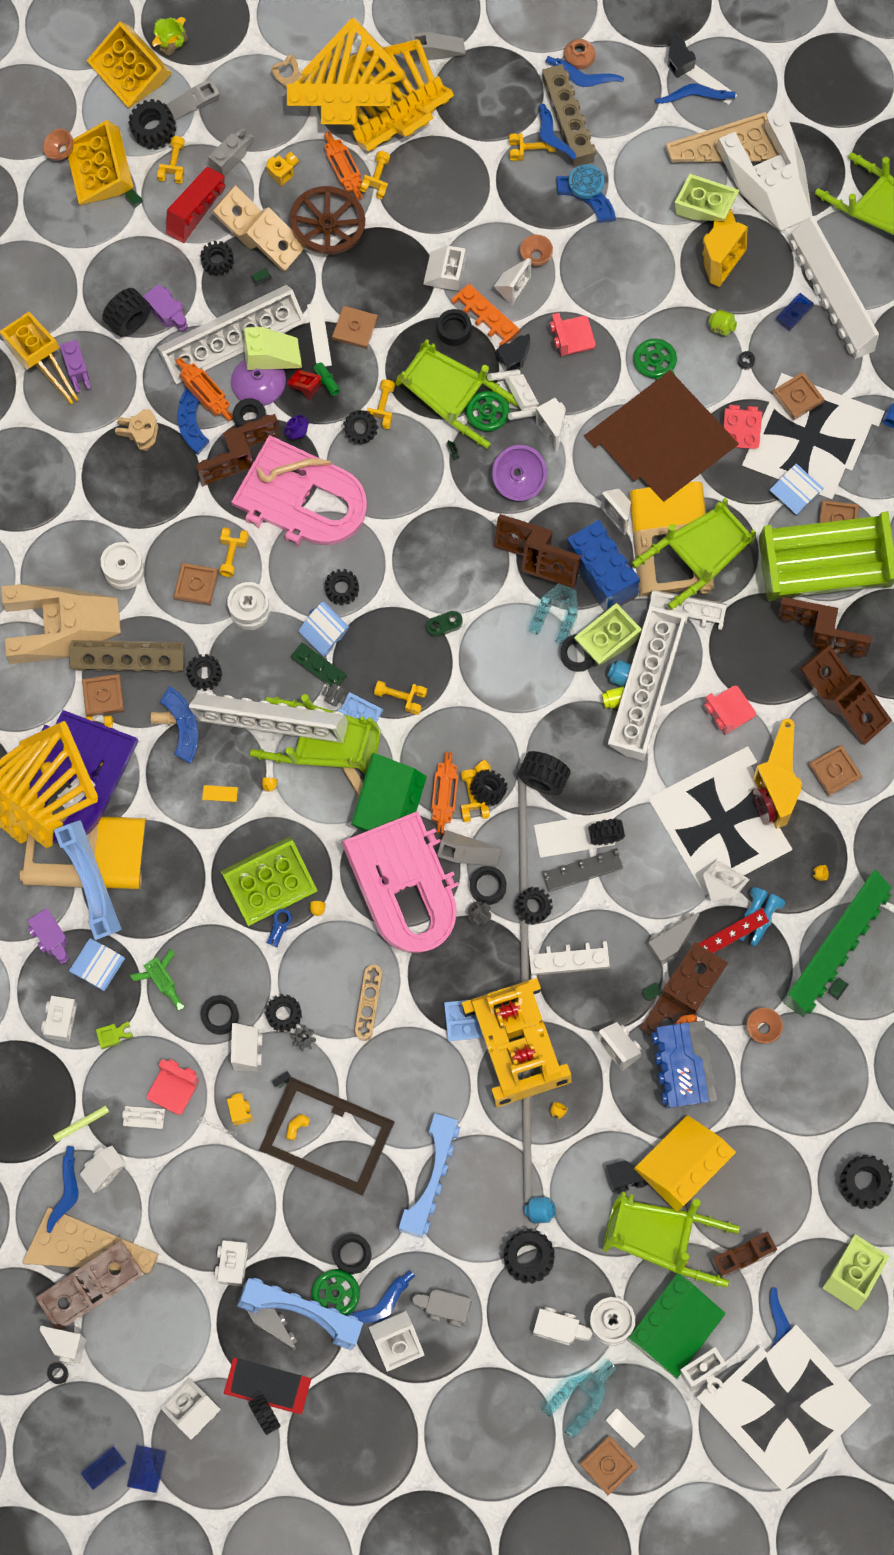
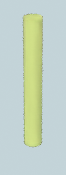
(81, 1123)

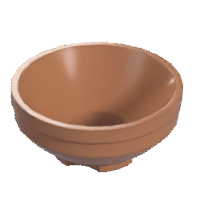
(579, 60)
(55, 141)
(536, 243)
(766, 1016)

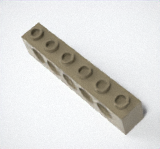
(558, 76)
(135, 649)

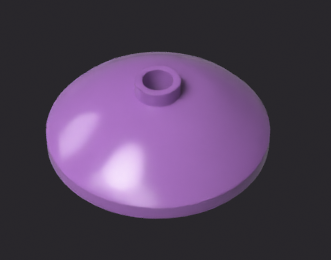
(265, 388)
(531, 472)

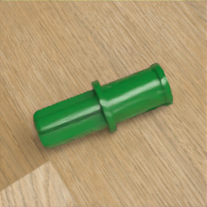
(327, 379)

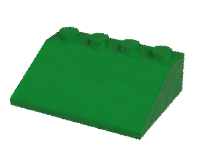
(387, 793)
(676, 1326)

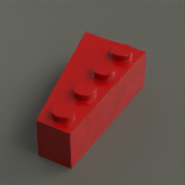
(193, 204)

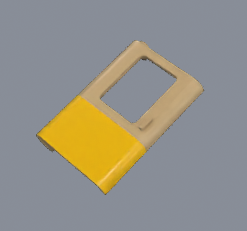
(652, 518)
(116, 848)

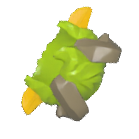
(169, 34)

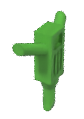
(161, 978)

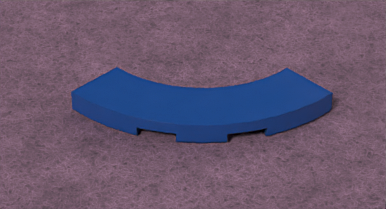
(600, 204)
(188, 424)
(186, 724)

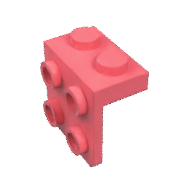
(572, 334)
(744, 425)
(729, 709)
(173, 1087)

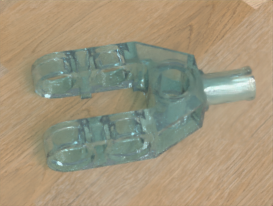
(553, 598)
(596, 1397)

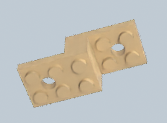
(258, 228)

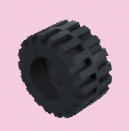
(147, 112)
(126, 312)
(544, 773)
(878, 1170)
(534, 1239)

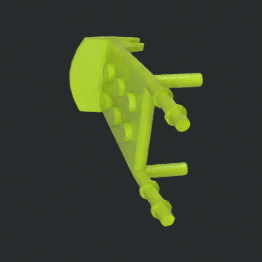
(878, 202)
(447, 386)
(704, 546)
(359, 743)
(659, 1234)

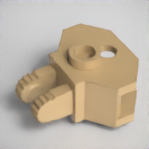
(142, 429)

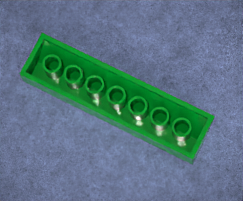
(838, 944)

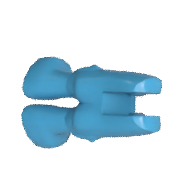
(773, 903)

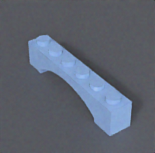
(76, 845)
(415, 1220)
(341, 1328)

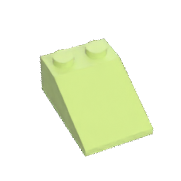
(705, 199)
(270, 349)
(609, 635)
(856, 1272)

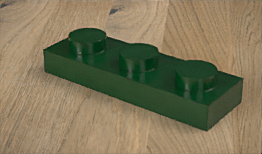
(318, 665)

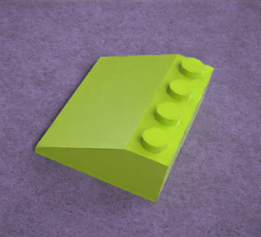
(269, 881)

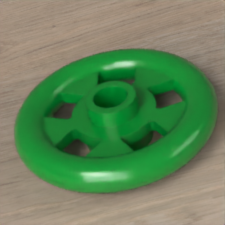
(659, 344)
(489, 396)
(340, 1276)

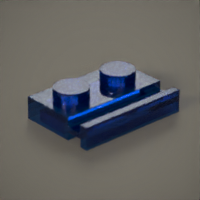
(146, 1469)

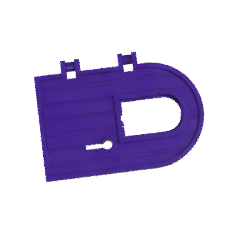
(96, 745)

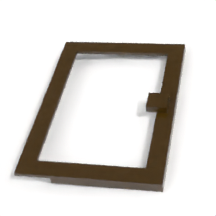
(340, 1106)

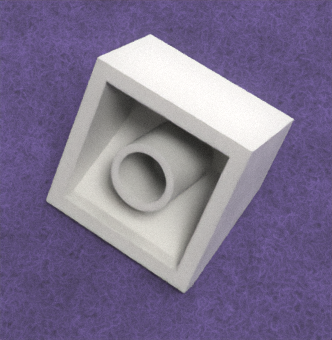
(551, 422)
(619, 1045)
(245, 1048)
(396, 1341)
(65, 1345)
(190, 1408)

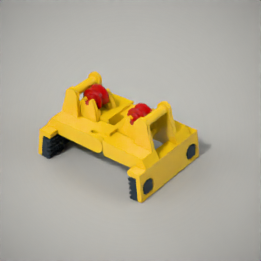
(526, 1053)

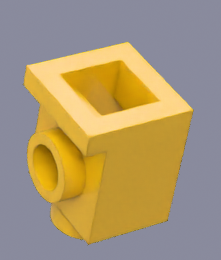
(279, 170)
(239, 1109)

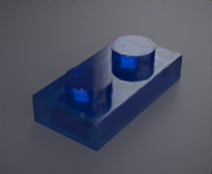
(795, 311)
(103, 1468)

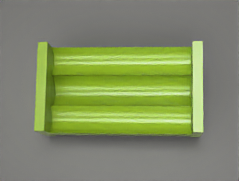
(827, 557)

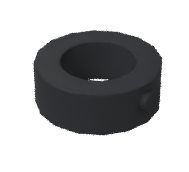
(63, 1379)

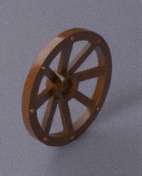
(329, 218)

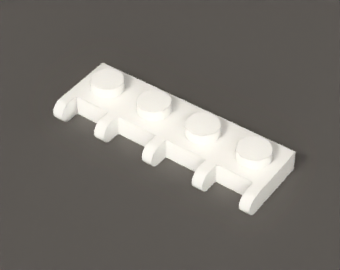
(691, 607)
(569, 960)

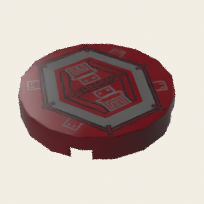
(764, 806)

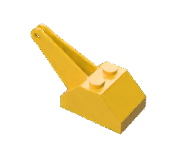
(724, 248)
(31, 344)
(778, 777)

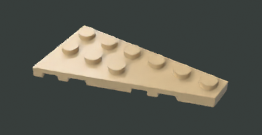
(703, 146)
(77, 1243)

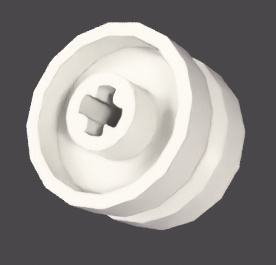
(122, 565)
(249, 605)
(614, 1309)

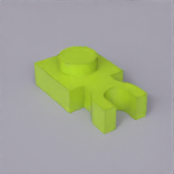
(110, 1035)

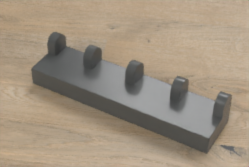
(582, 870)

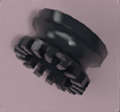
(745, 365)

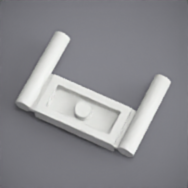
(520, 391)

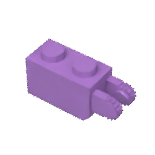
(166, 308)
(75, 364)
(50, 935)

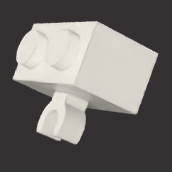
(59, 1018)
(102, 1168)
(232, 1263)
(704, 1370)

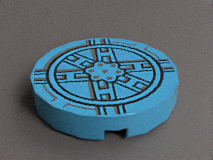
(586, 181)

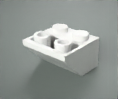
(446, 268)

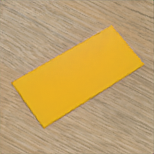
(220, 793)

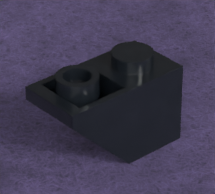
(679, 57)
(513, 354)
(623, 1176)

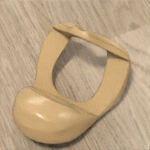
(289, 80)

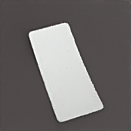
(625, 1428)

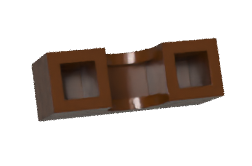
(745, 1255)

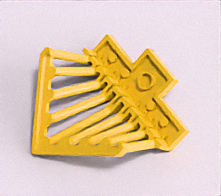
(341, 99)
(411, 110)
(19, 806)

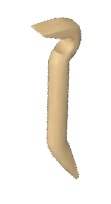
(290, 467)

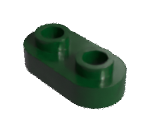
(445, 625)

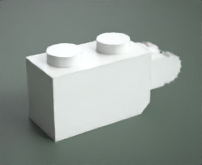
(559, 1327)

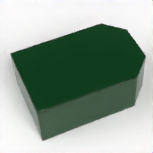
(133, 198)
(652, 992)

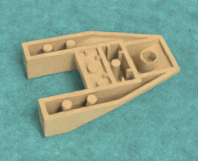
(66, 617)

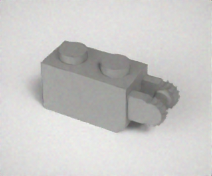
(230, 152)
(444, 1306)

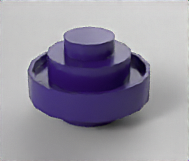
(296, 427)

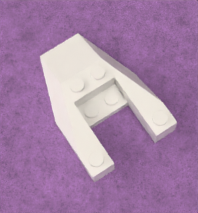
(777, 185)

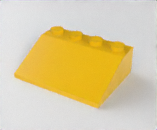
(128, 65)
(99, 164)
(684, 1162)

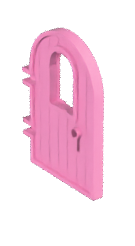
(283, 498)
(403, 862)

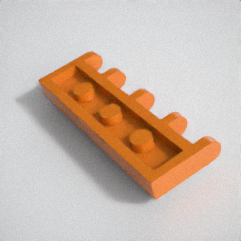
(486, 314)

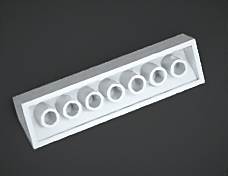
(834, 288)
(224, 335)
(647, 683)
(269, 717)

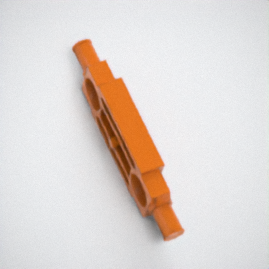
(336, 151)
(204, 389)
(442, 811)

